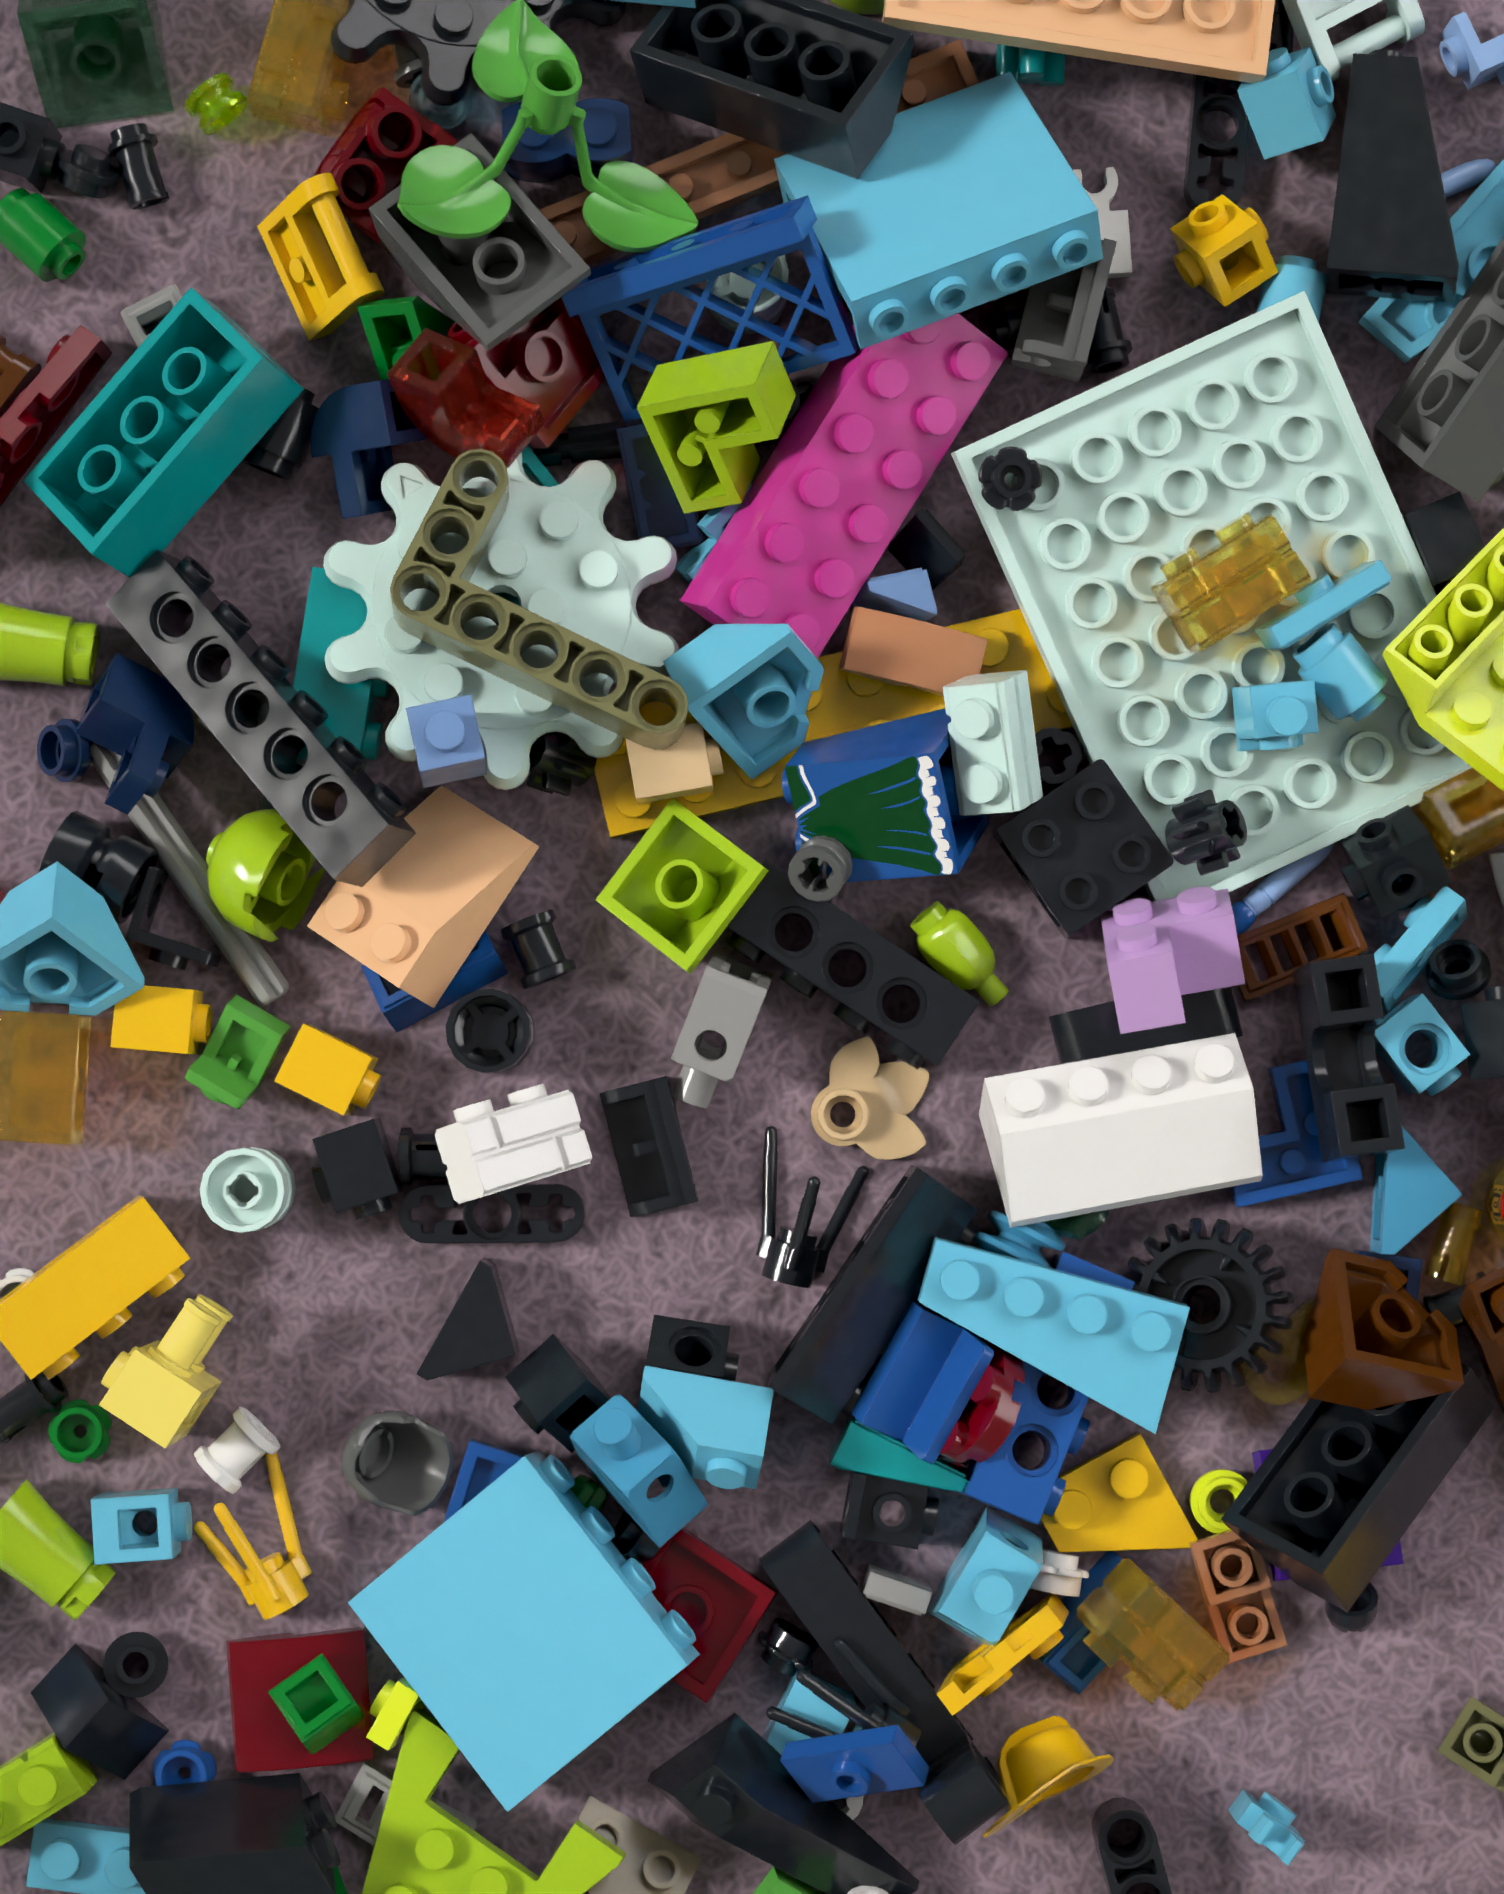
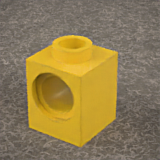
(162, 1020)
(329, 1071)

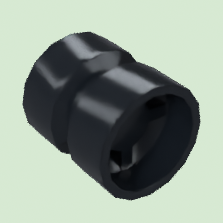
(107, 865)
(490, 1031)

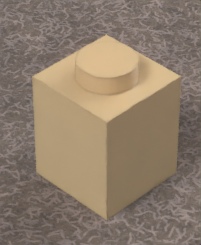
(675, 770)

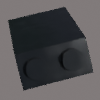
(233, 1837)

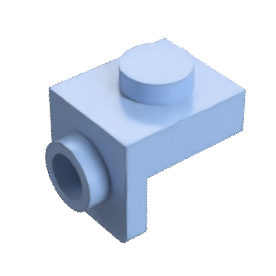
(1467, 56)

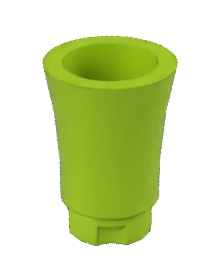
(46, 647)
(49, 1554)

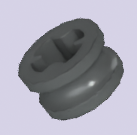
(813, 886)

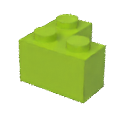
(708, 416)

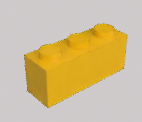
(89, 1288)

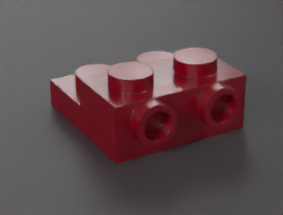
(545, 364)

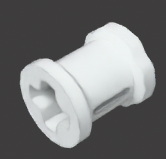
(236, 1450)

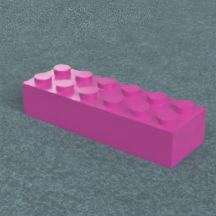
(844, 480)

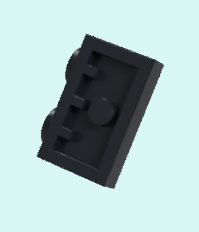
(1083, 847)

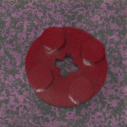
(988, 1413)

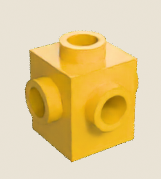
(1223, 250)

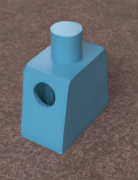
(626, 1458)

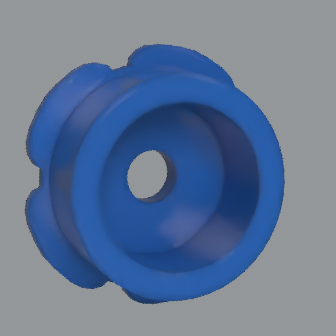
(181, 1754)

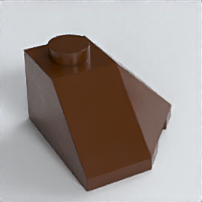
(1373, 1340)

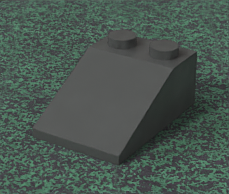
(489, 280)

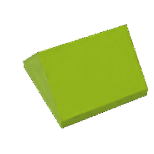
(681, 885)

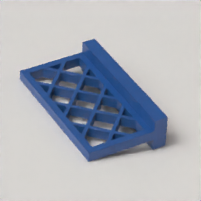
(705, 257)

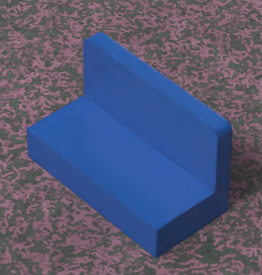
(923, 1381)

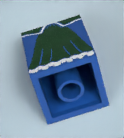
(884, 798)

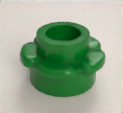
(63, 1435)

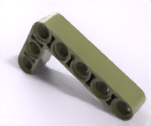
(517, 627)

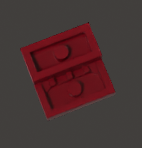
(260, 1730)

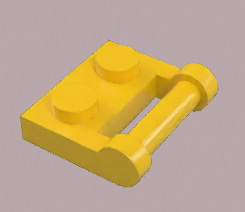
(305, 262)

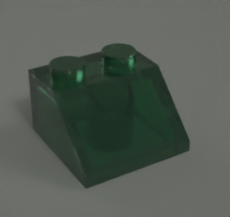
(96, 58)

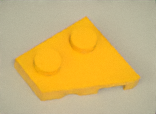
(1118, 1504)
(990, 1665)

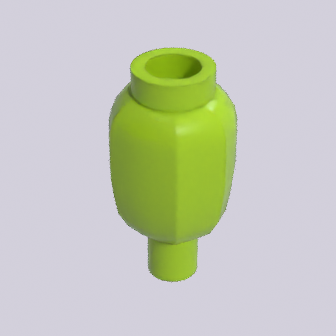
(958, 951)

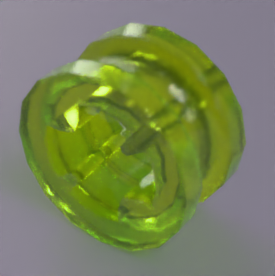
(216, 103)

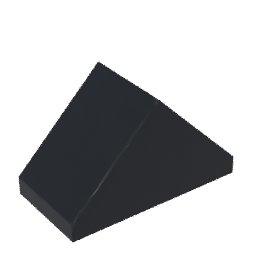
(475, 1330)
(93, 1717)

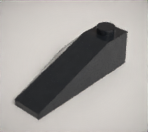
(747, 1797)

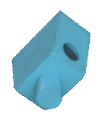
(988, 1578)

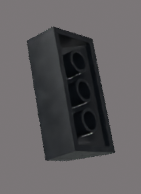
(779, 75)
(870, 1297)
(1352, 1484)

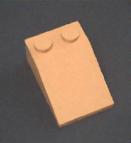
(430, 898)

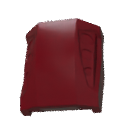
(376, 148)

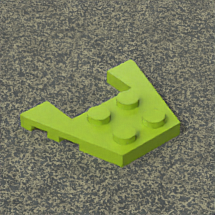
(434, 1853)

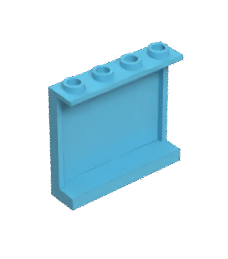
(948, 211)
(525, 1627)

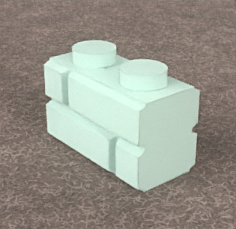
(993, 743)

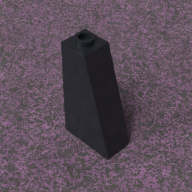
(1390, 197)

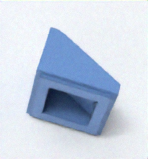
(900, 594)

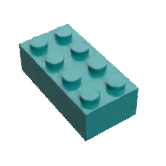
(163, 434)

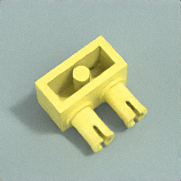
(165, 1382)

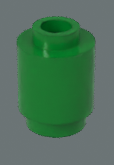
(40, 235)

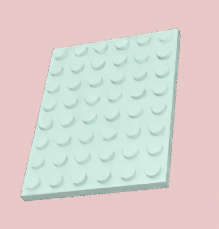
(1157, 468)

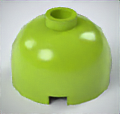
(261, 874)

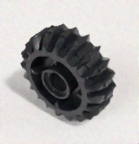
(1243, 1292)

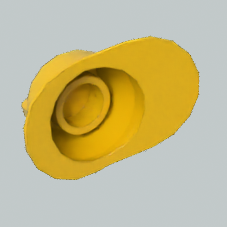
(1041, 1764)

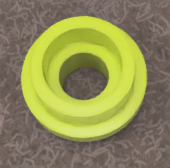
(1202, 1493)

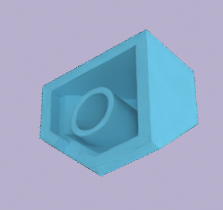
(749, 689)
(62, 947)
(709, 1423)

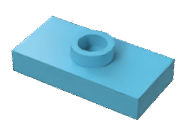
(1323, 602)

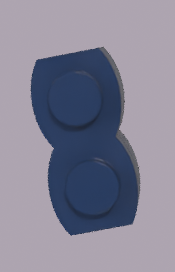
(554, 156)

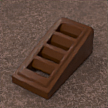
(1343, 921)

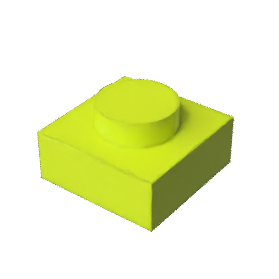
(392, 1710)

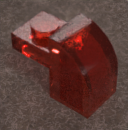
(453, 403)

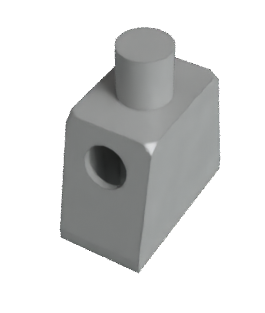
(726, 1003)

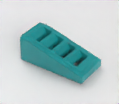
(879, 1455)

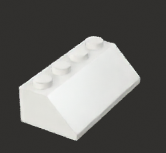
(1121, 1129)

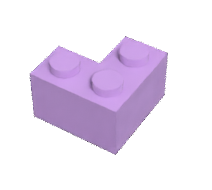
(1169, 952)

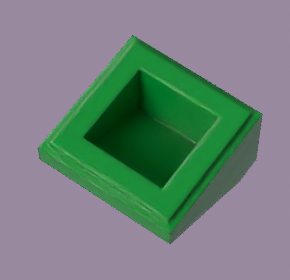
(316, 1704)

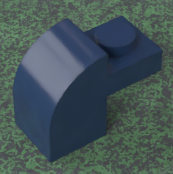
(358, 431)
(142, 722)

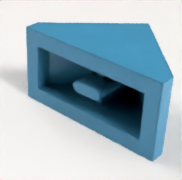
(1406, 1196)

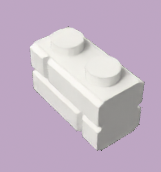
(512, 1145)

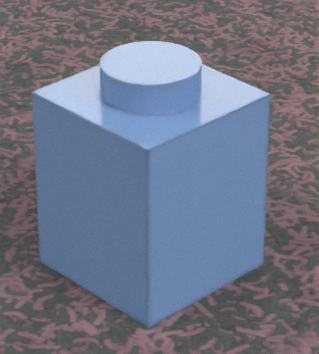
(447, 741)

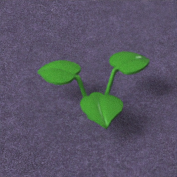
(526, 61)

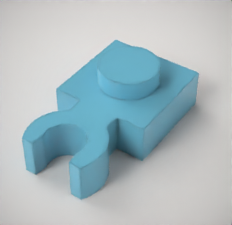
(1268, 1824)

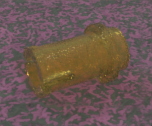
(1454, 1241)

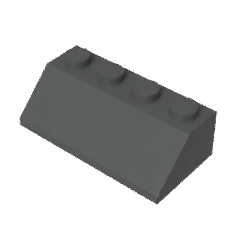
(1454, 398)

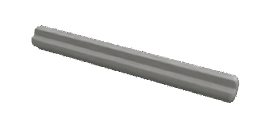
(191, 877)

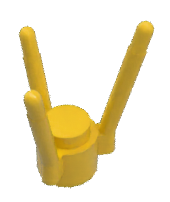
(268, 1581)

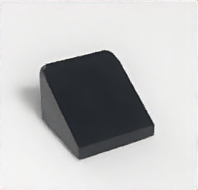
(927, 546)

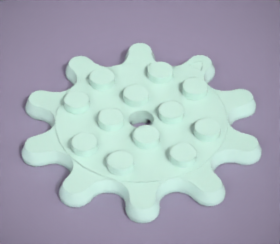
(559, 566)

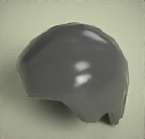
(418, 1467)

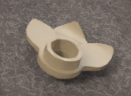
(879, 1098)

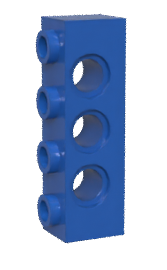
(1062, 1431)

